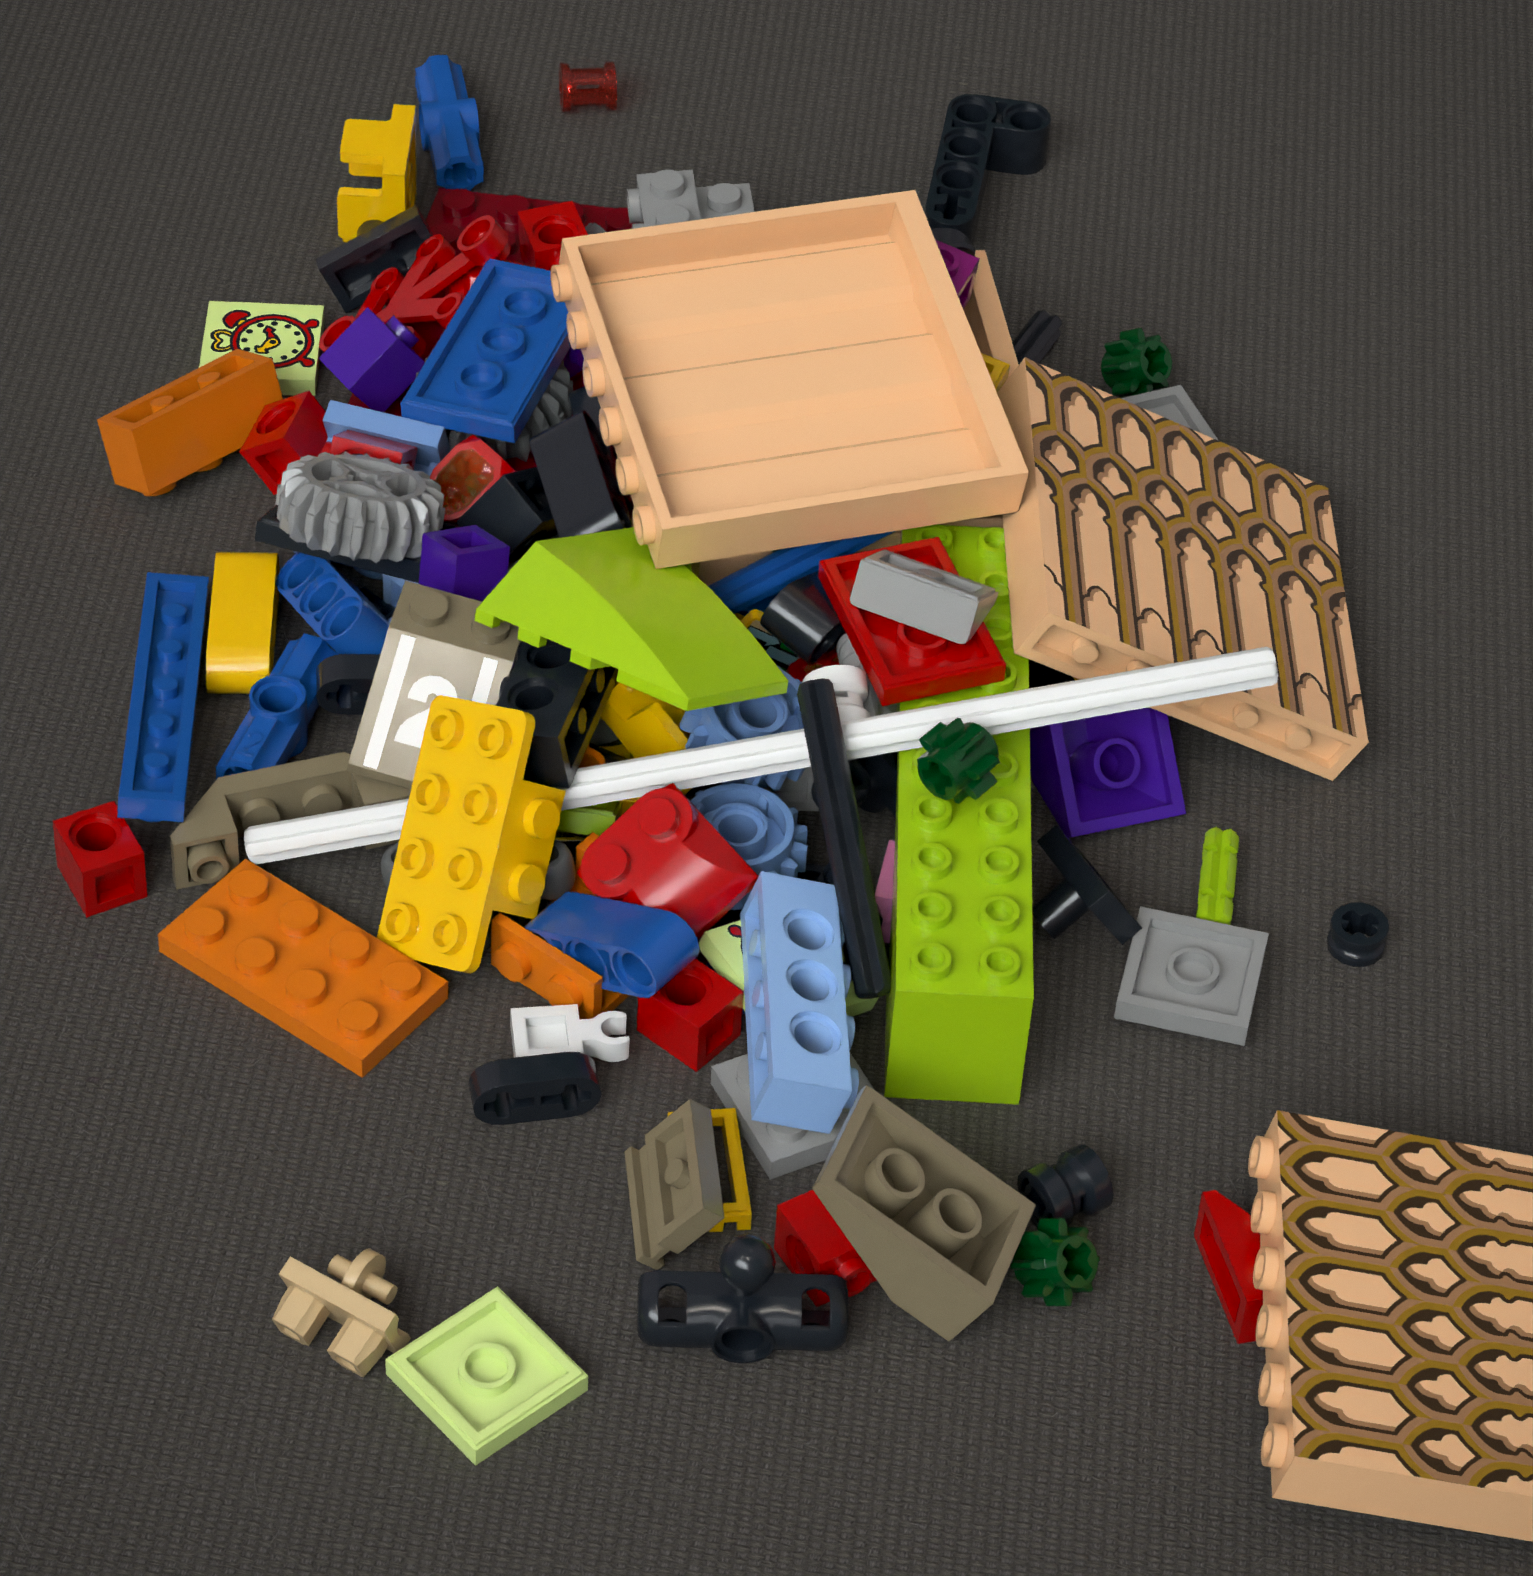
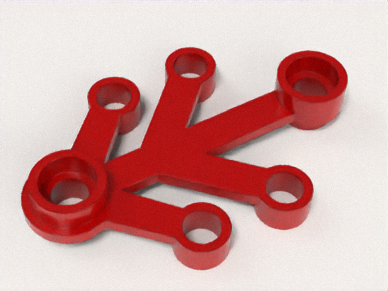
(411, 296)

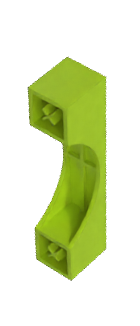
(963, 892)

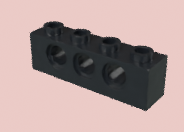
(565, 708)

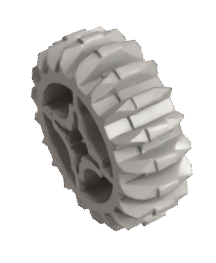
(358, 506)

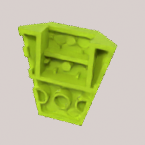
(622, 612)

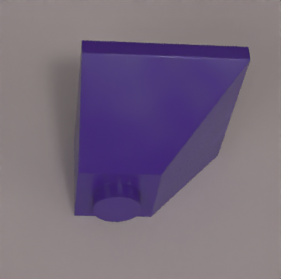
(1107, 771)

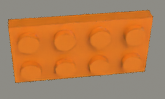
(303, 967)

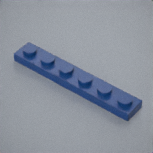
(163, 698)

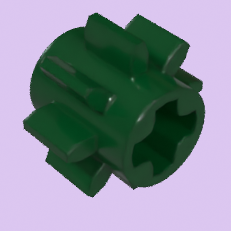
(1136, 363)
(958, 760)
(1055, 1262)

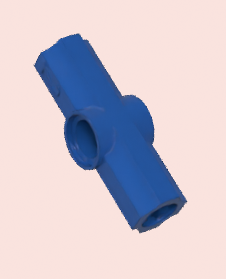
(449, 123)
(278, 710)

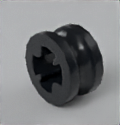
(1358, 920)

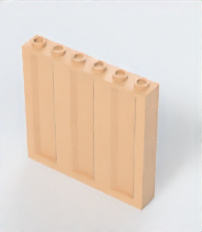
(786, 378)

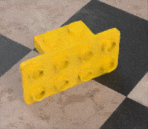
(469, 835)

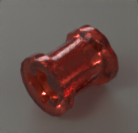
(603, 95)

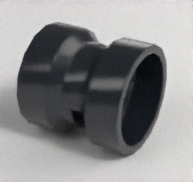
(1068, 1187)

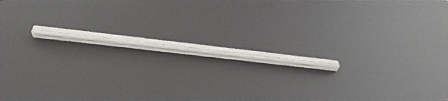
(789, 749)

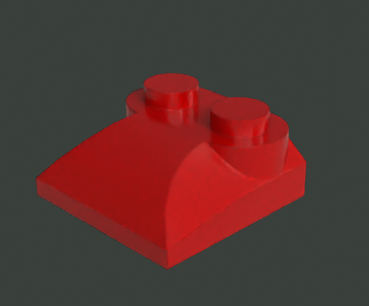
(668, 860)

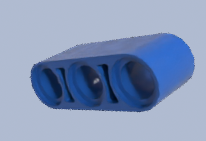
(332, 605)
(624, 942)

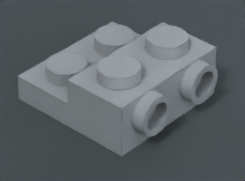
(674, 198)

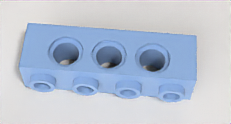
(796, 1004)

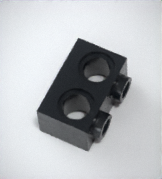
(514, 512)

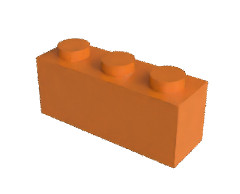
(188, 422)

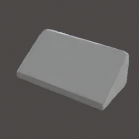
(921, 596)

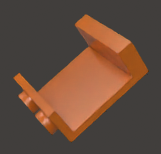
(546, 969)

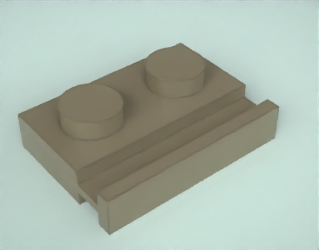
(674, 1184)

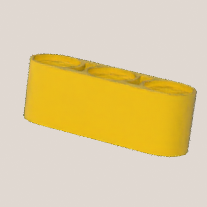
(242, 621)

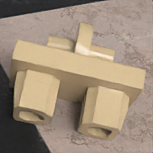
(366, 1326)

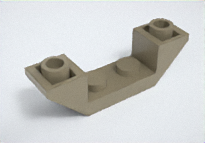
(207, 841)

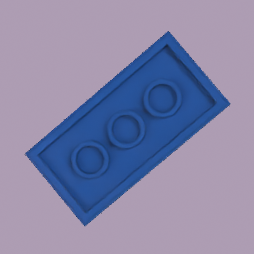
(493, 355)

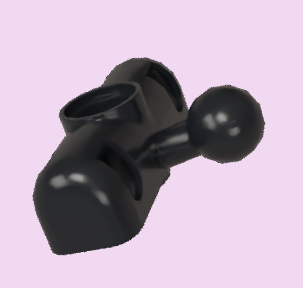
(743, 1307)

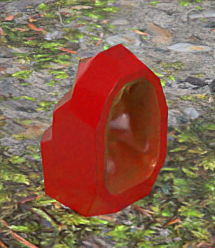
(467, 474)

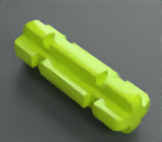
(1218, 875)

